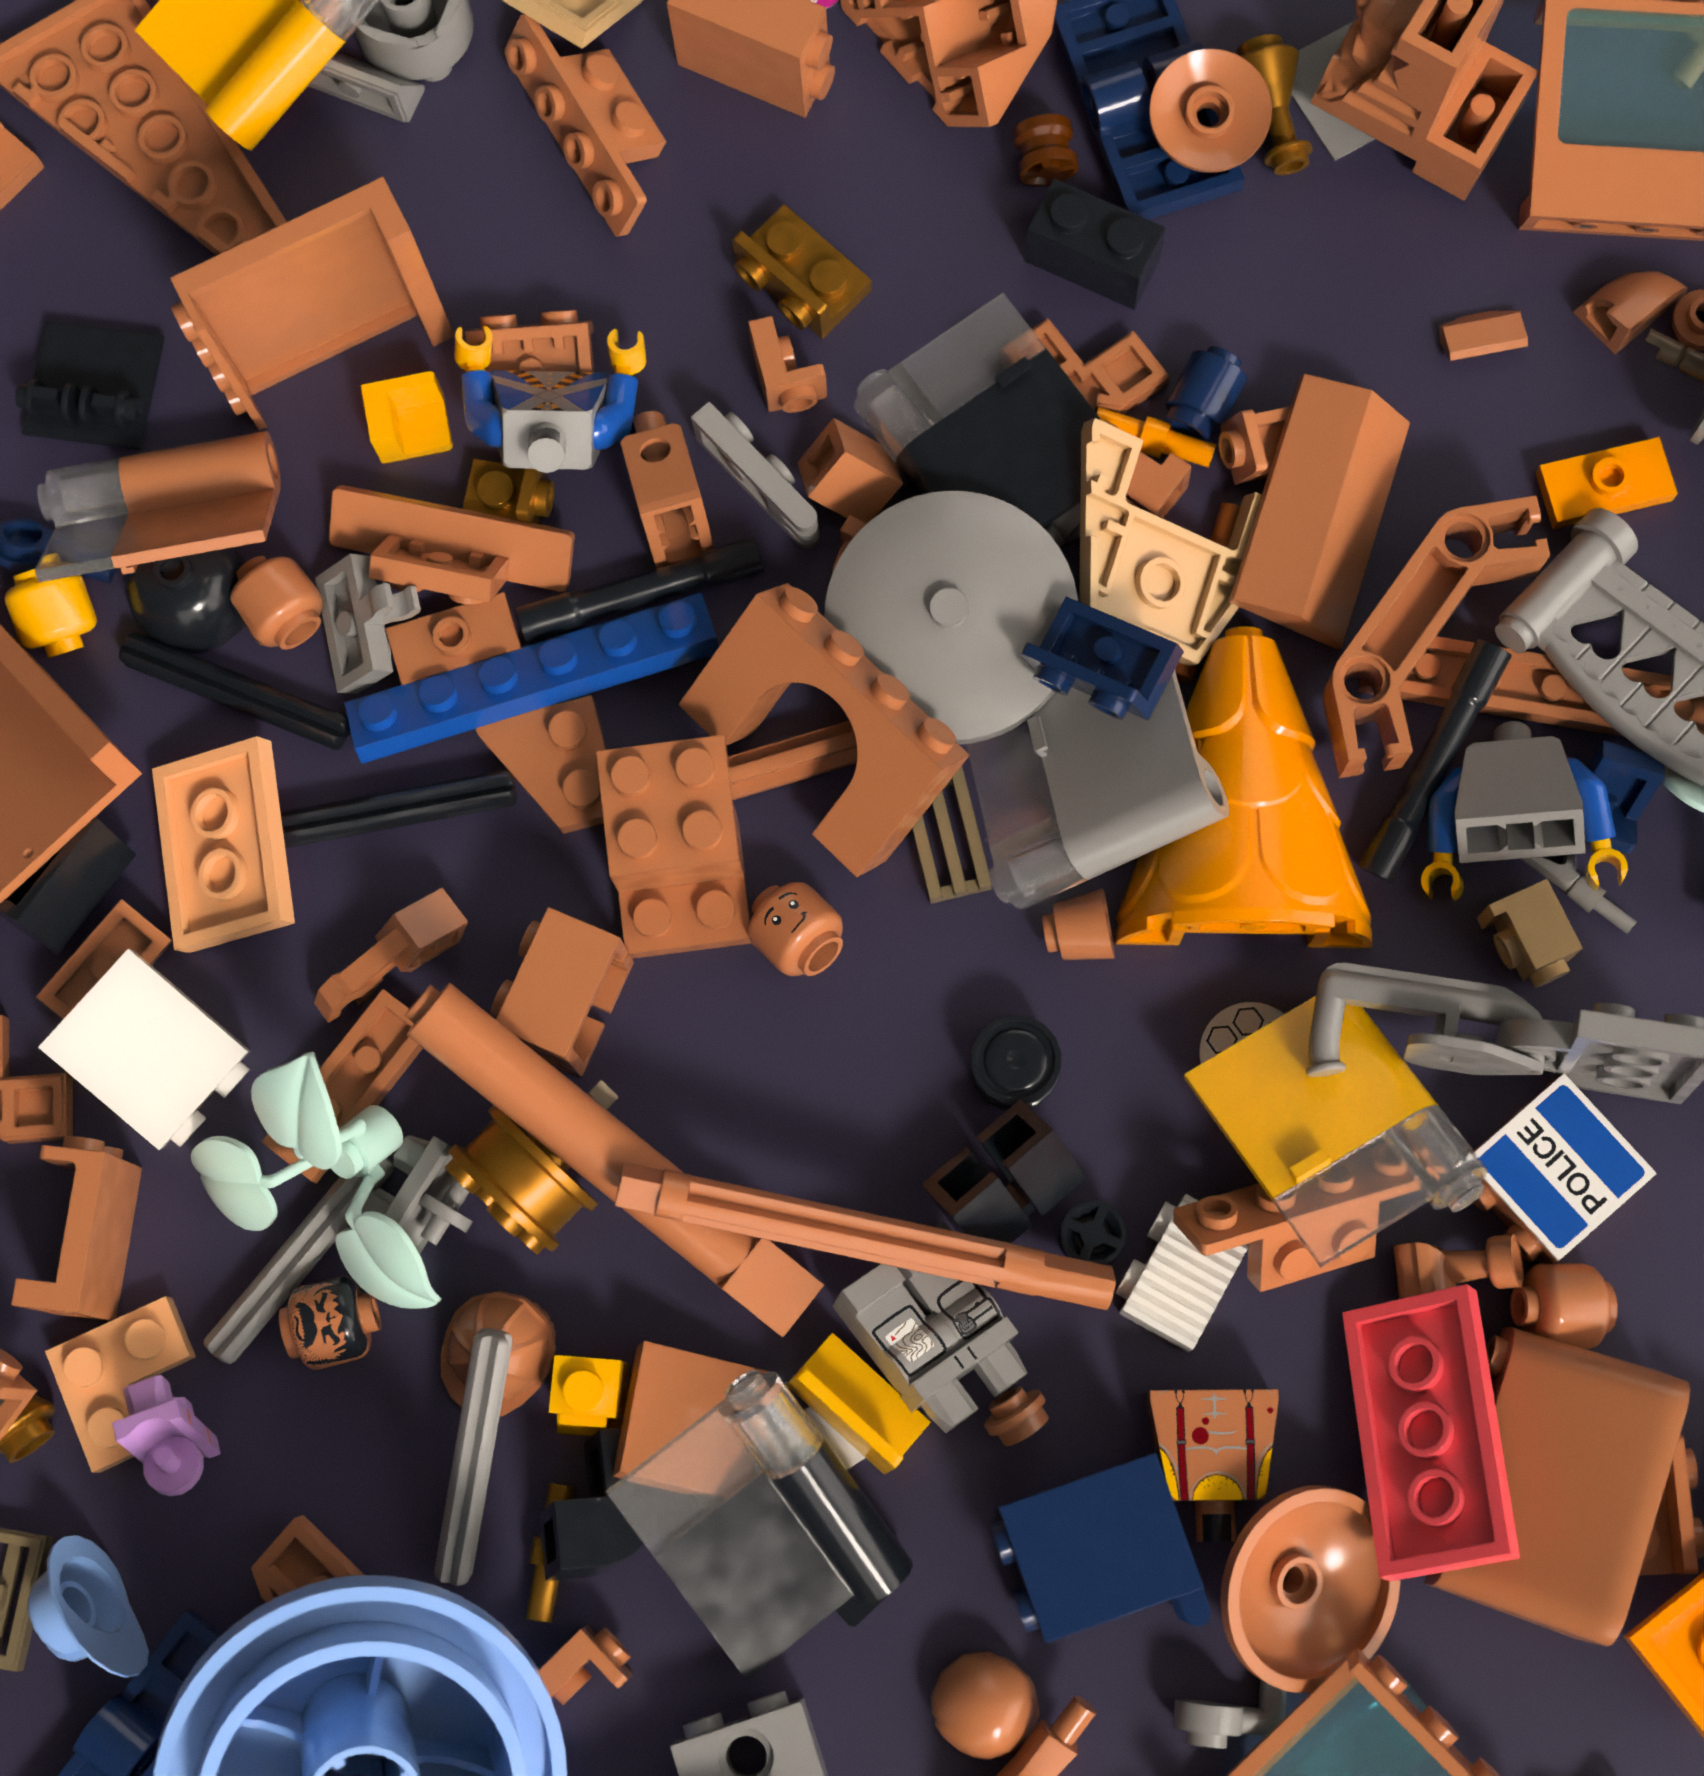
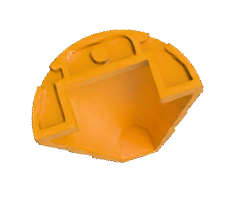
(1280, 850)

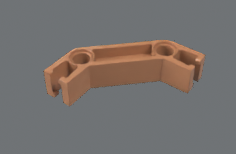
(1414, 615)

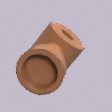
(1430, 1268)

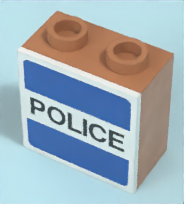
(1557, 1171)

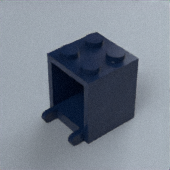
(1099, 1551)

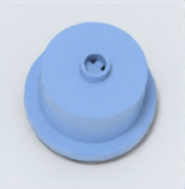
(363, 1685)

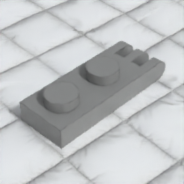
(762, 478)

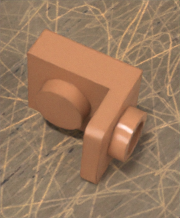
(780, 379)
(566, 1671)

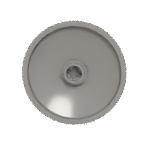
(947, 601)

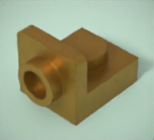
(509, 492)

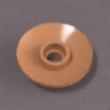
(1216, 82)

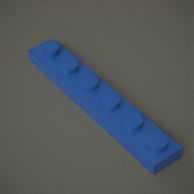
(531, 678)

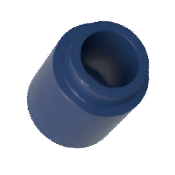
(1205, 392)

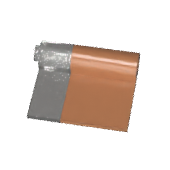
(159, 505)

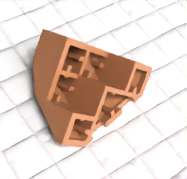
(960, 50)

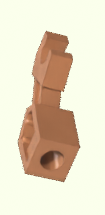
(405, 941)

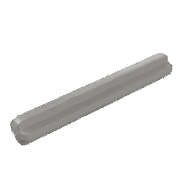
(286, 1270)
(473, 1456)

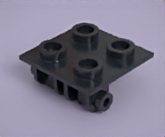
(91, 385)

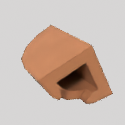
(1629, 306)

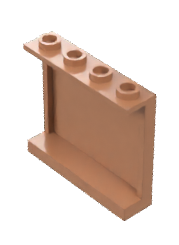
(306, 294)

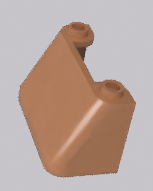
(1585, 1479)

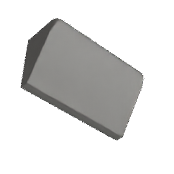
(369, 87)

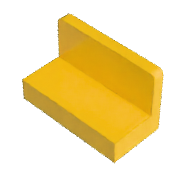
(858, 1404)

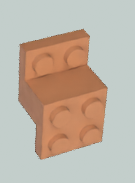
(674, 846)

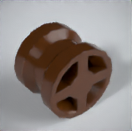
(1045, 149)

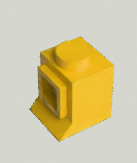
(588, 1394)

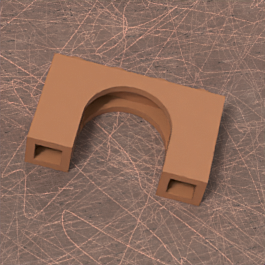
(900, 749)

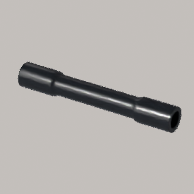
(572, 609)
(1468, 696)

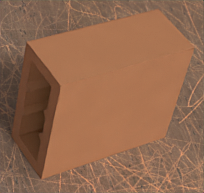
(757, 47)

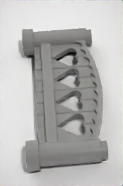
(1593, 584)

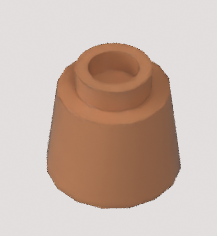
(1080, 928)

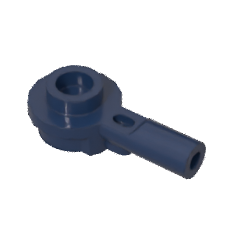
(24, 544)

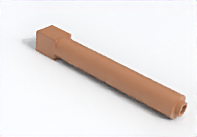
(596, 1148)

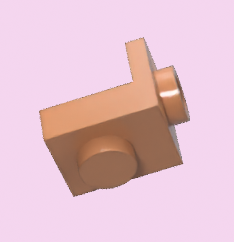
(1250, 442)

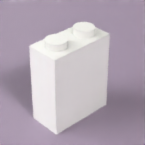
(147, 1051)

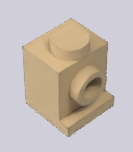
(1532, 933)

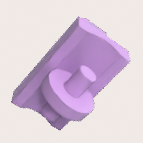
(164, 1436)

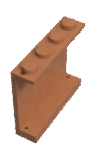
(52, 766)

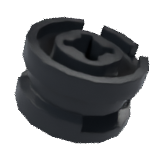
(1015, 1061)

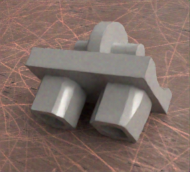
(428, 1196)

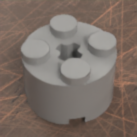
(416, 37)

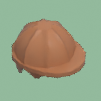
(530, 1352)

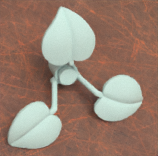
(300, 1116)

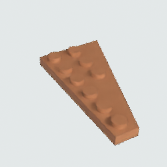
(137, 119)

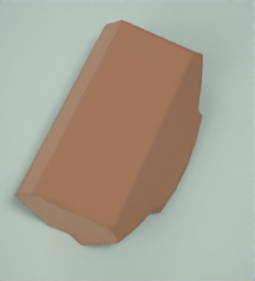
(1483, 334)

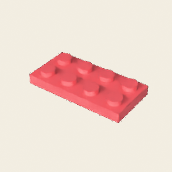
(1429, 1434)

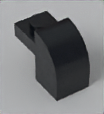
(588, 1533)

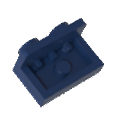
(1104, 658)

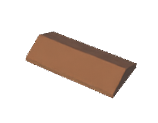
(1320, 509)

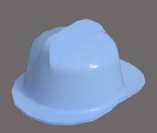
(85, 1610)

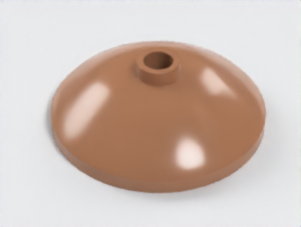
(1327, 1605)

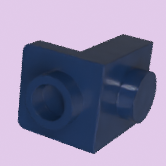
(1630, 784)

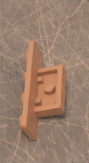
(591, 117)
(448, 546)
(1252, 1218)

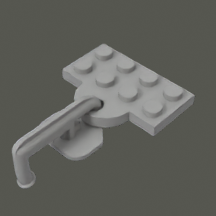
(1597, 1052)

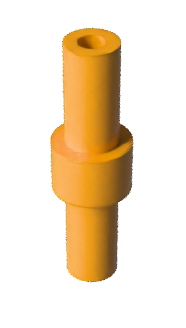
(1160, 439)

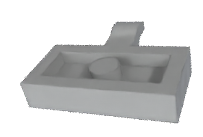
(355, 621)

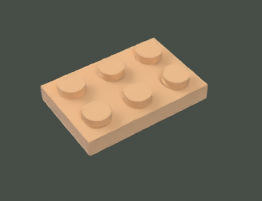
(223, 845)

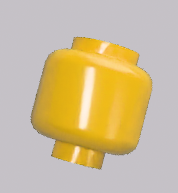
(50, 612)

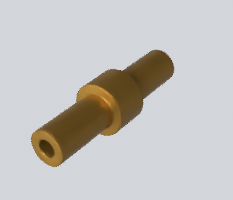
(542, 1593)

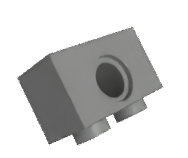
(773, 1720)

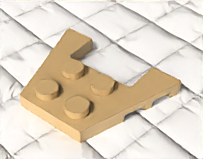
(1144, 564)

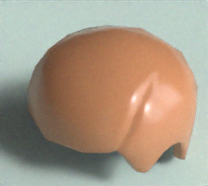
(985, 1705)

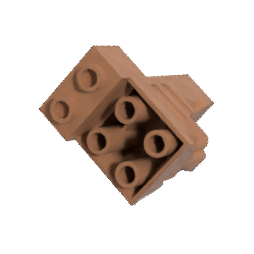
(1427, 85)

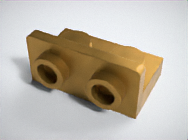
(801, 271)

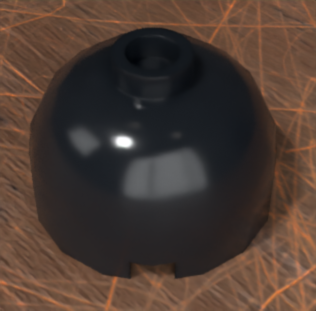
(186, 599)

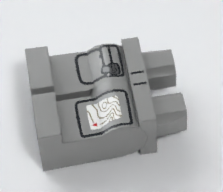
(930, 1335)

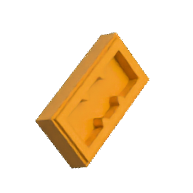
(1607, 479)

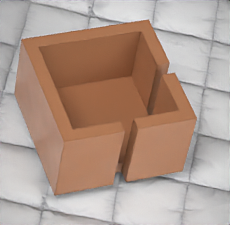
(561, 977)

